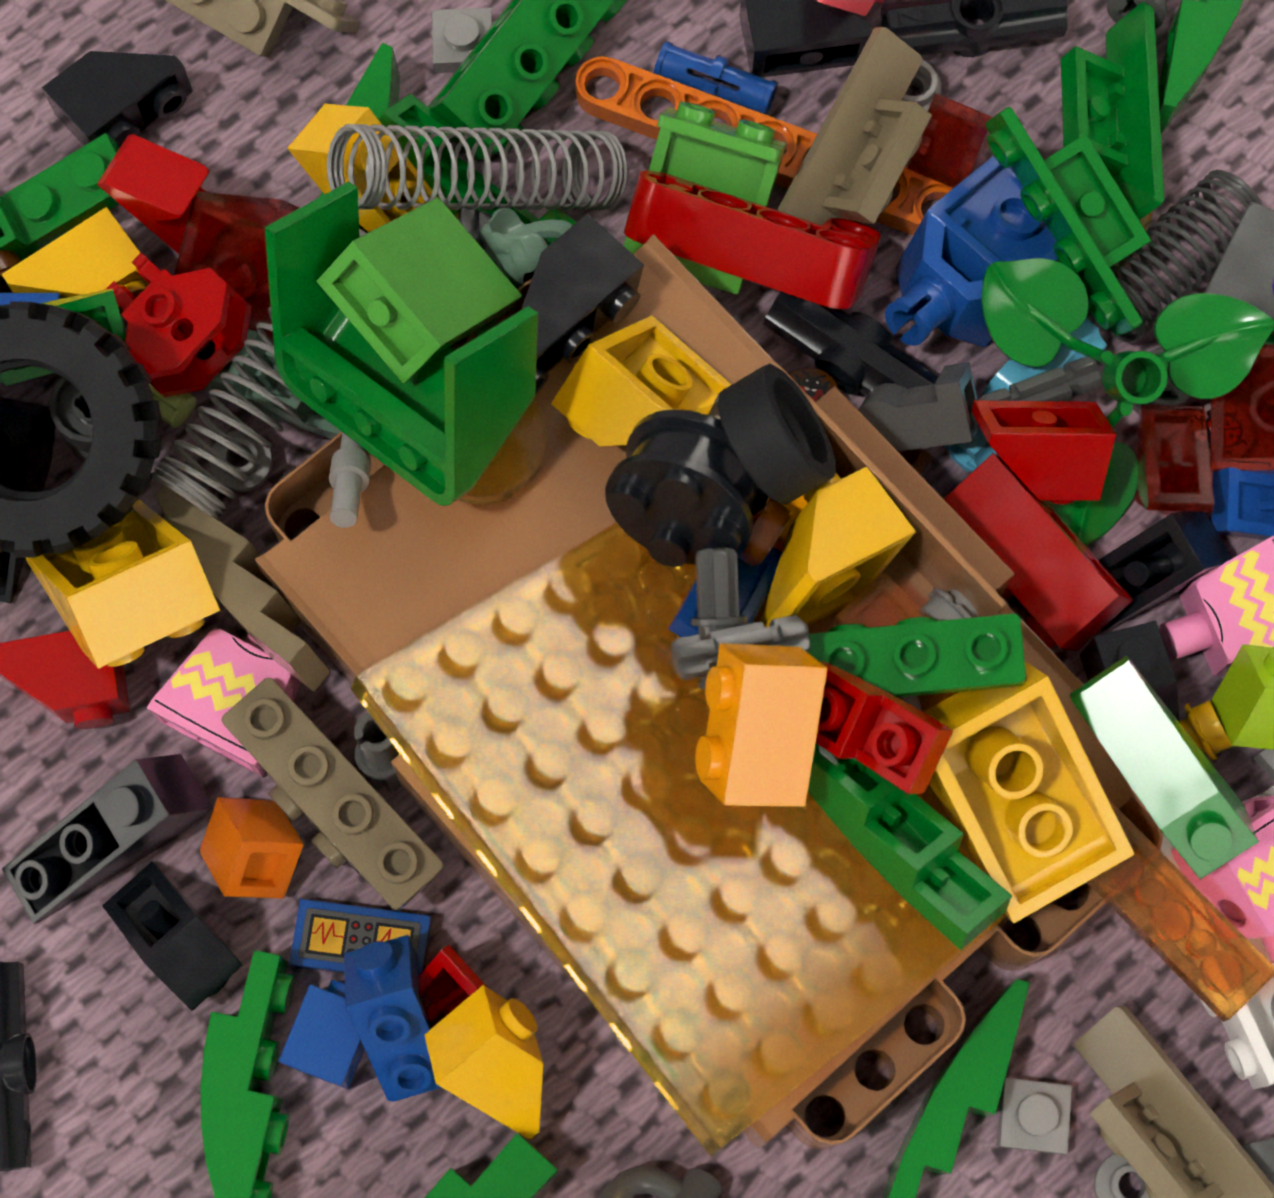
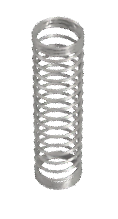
(378, 166)
(185, 486)

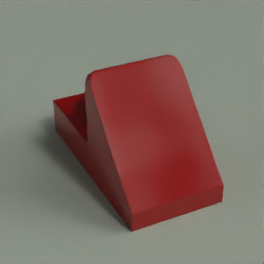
(154, 186)

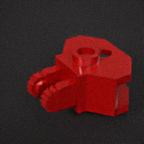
(177, 321)

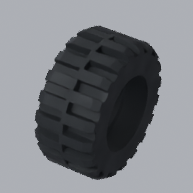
(122, 422)

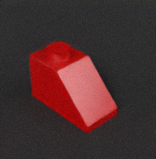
(1050, 445)
(64, 679)

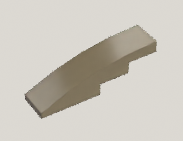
(242, 589)

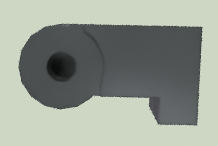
(927, 413)

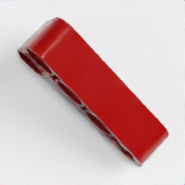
(754, 241)

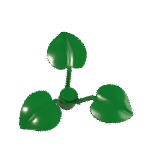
(1205, 343)

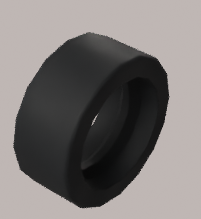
(776, 434)

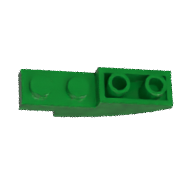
(56, 199)
(236, 1120)

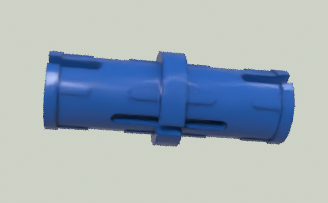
(678, 63)

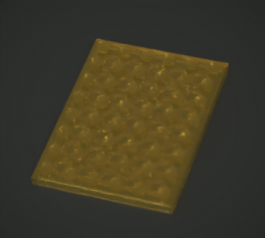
(701, 930)

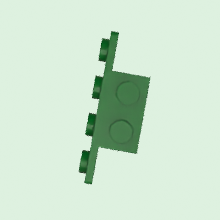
(1119, 107)
(1082, 211)
(928, 654)

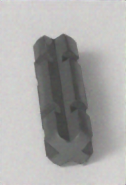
(1053, 385)
(695, 657)

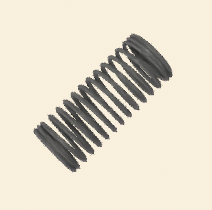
(1246, 197)

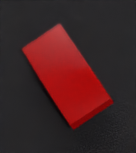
(879, 731)

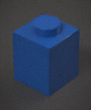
(324, 1037)

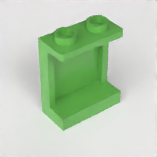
(720, 157)
(418, 287)

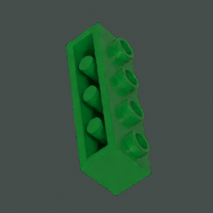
(518, 63)

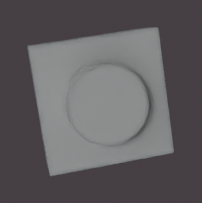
(456, 34)
(1034, 1116)

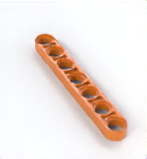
(639, 85)

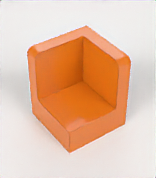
(250, 848)

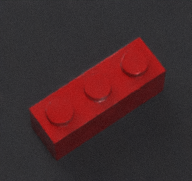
(1053, 569)

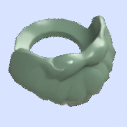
(517, 245)

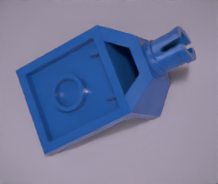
(952, 248)

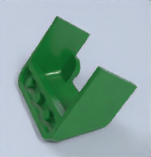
(430, 430)

